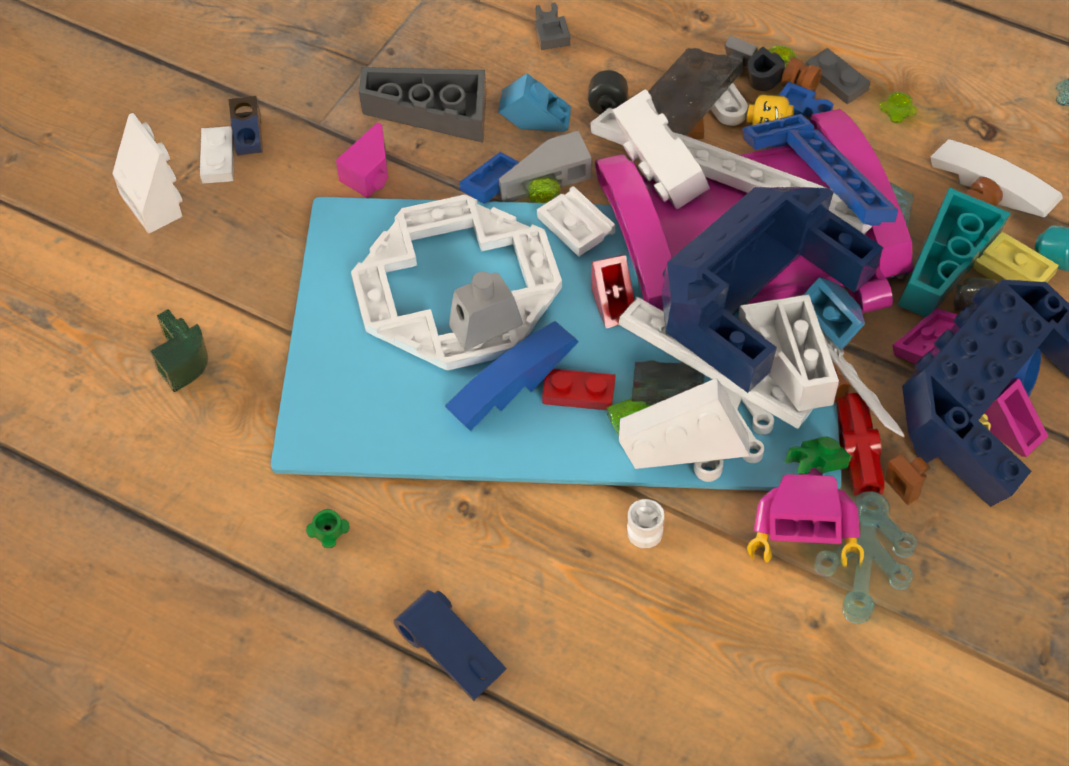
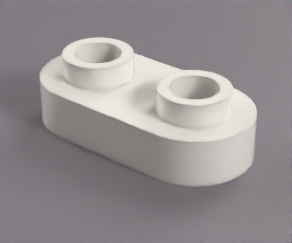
(730, 107)

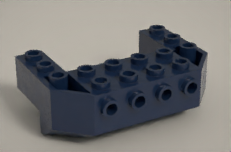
(741, 257)
(971, 370)

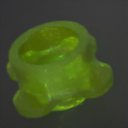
(898, 107)

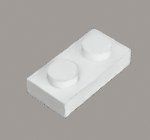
(217, 155)

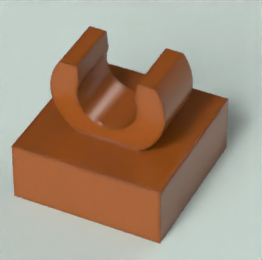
(906, 478)

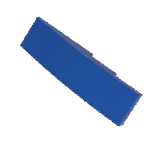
(505, 377)

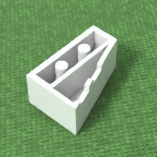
(659, 151)
(802, 357)
(685, 429)

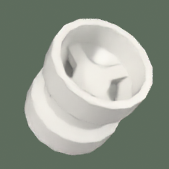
(645, 523)

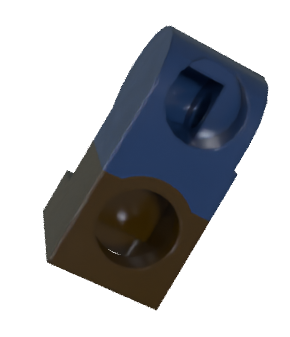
(246, 126)

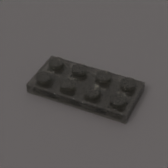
(693, 87)

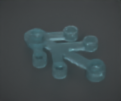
(872, 550)

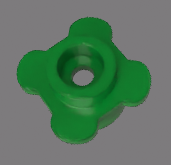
(325, 519)

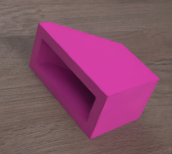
(365, 163)
(1015, 419)

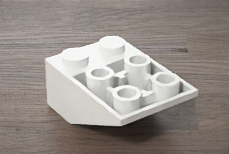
(145, 177)

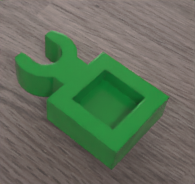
(819, 453)

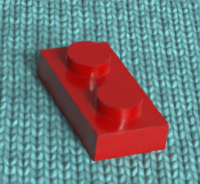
(579, 389)

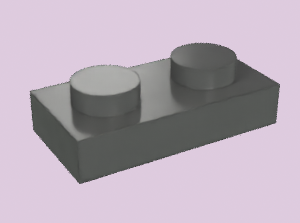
(839, 76)

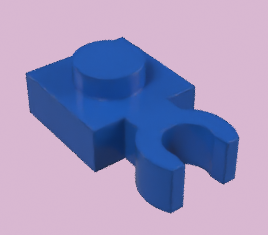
(804, 100)

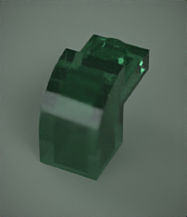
(183, 355)

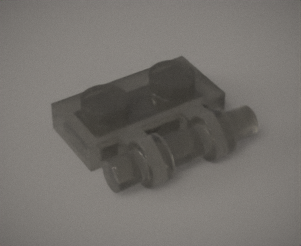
(660, 380)

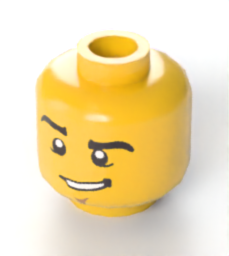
(769, 108)

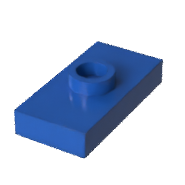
(774, 132)
(484, 181)

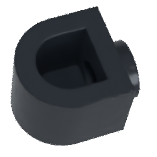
(765, 70)

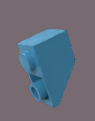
(534, 106)

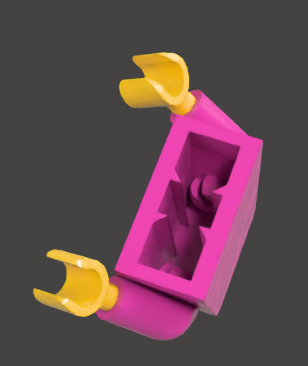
(807, 511)

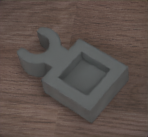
(551, 29)

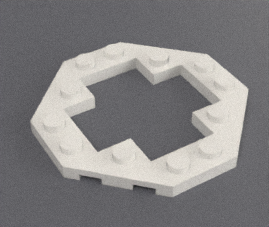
(417, 330)

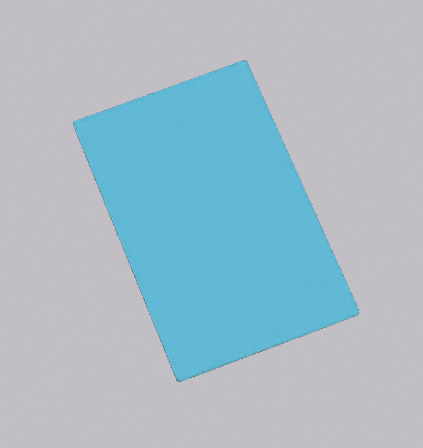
(382, 412)

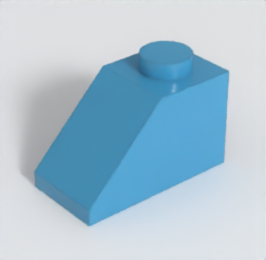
(836, 311)

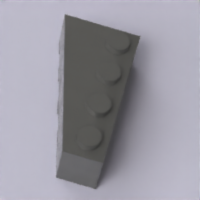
(427, 98)

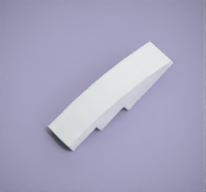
(1019, 188)

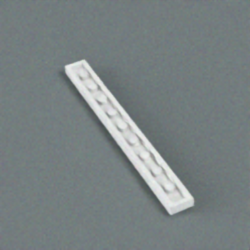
(730, 167)

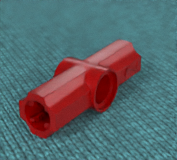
(861, 443)

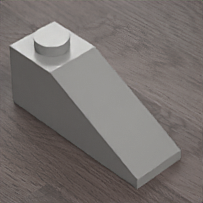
(559, 158)

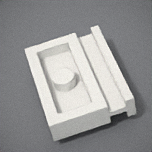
(576, 221)

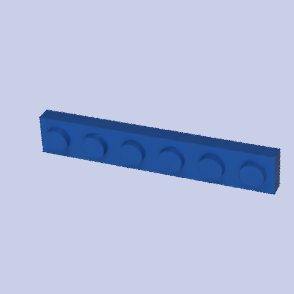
(842, 177)

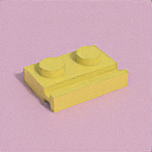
(1013, 260)

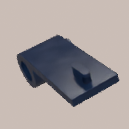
(450, 642)

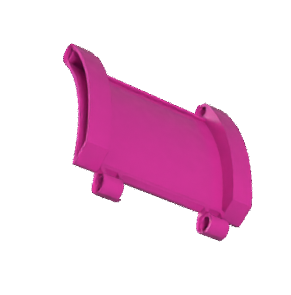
(659, 231)

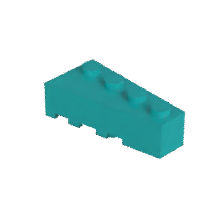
(953, 243)

